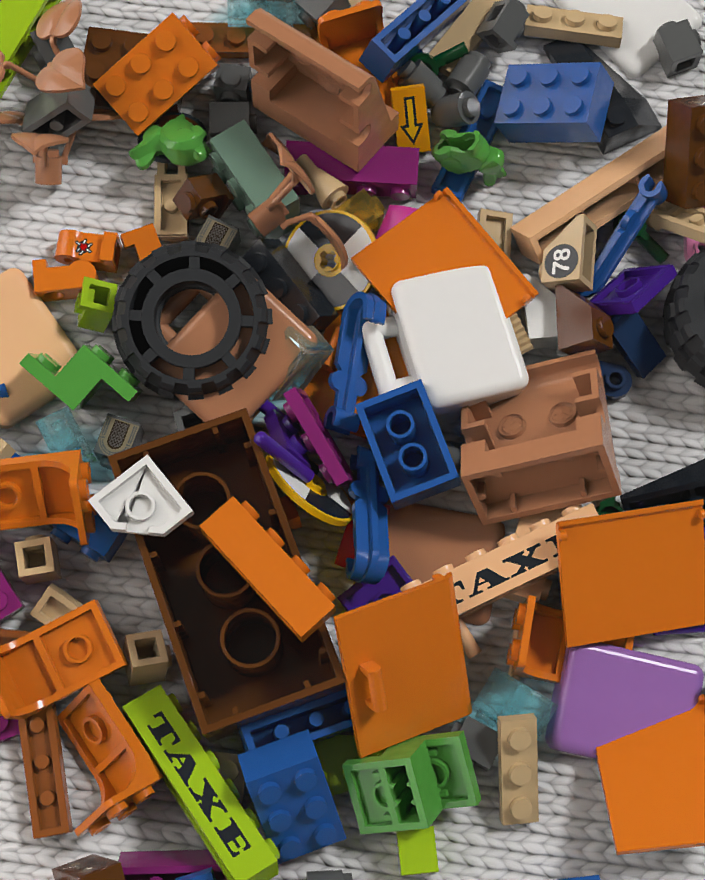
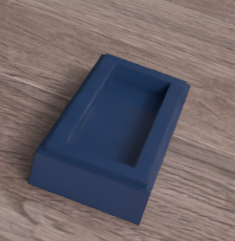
(636, 344)

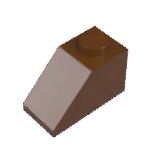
(581, 323)

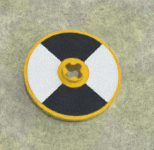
(311, 247)
(317, 497)

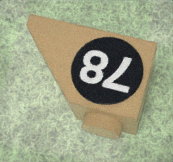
(571, 257)

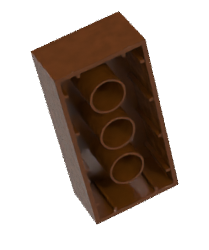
(226, 639)

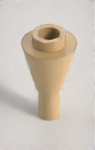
(328, 190)

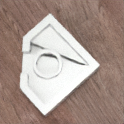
(141, 502)

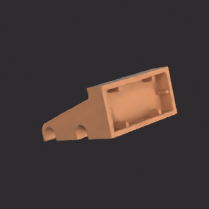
(317, 92)
(543, 445)

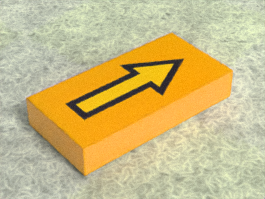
(413, 118)

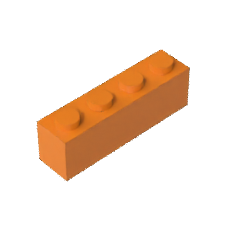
(268, 568)

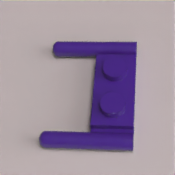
(284, 442)

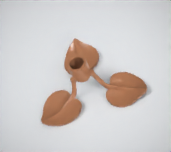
(68, 66)
(47, 160)
(273, 212)

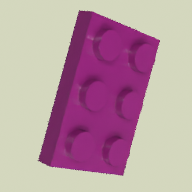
(317, 438)

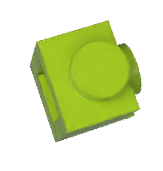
(95, 304)

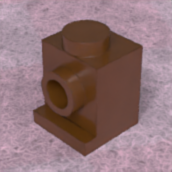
(203, 197)

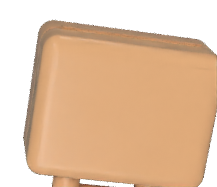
(25, 329)

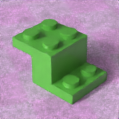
(82, 375)
(412, 783)

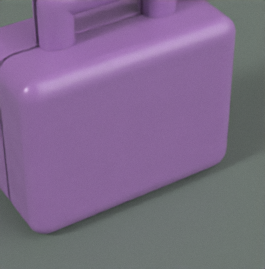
(615, 693)

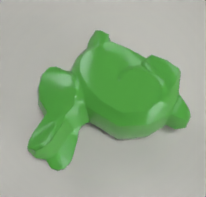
(176, 140)
(469, 153)

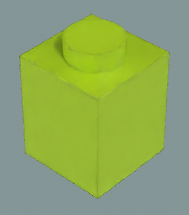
(417, 851)

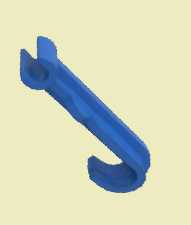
(626, 231)
(352, 361)
(369, 521)

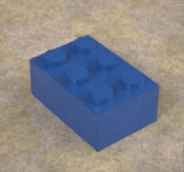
(554, 102)
(408, 444)
(292, 796)

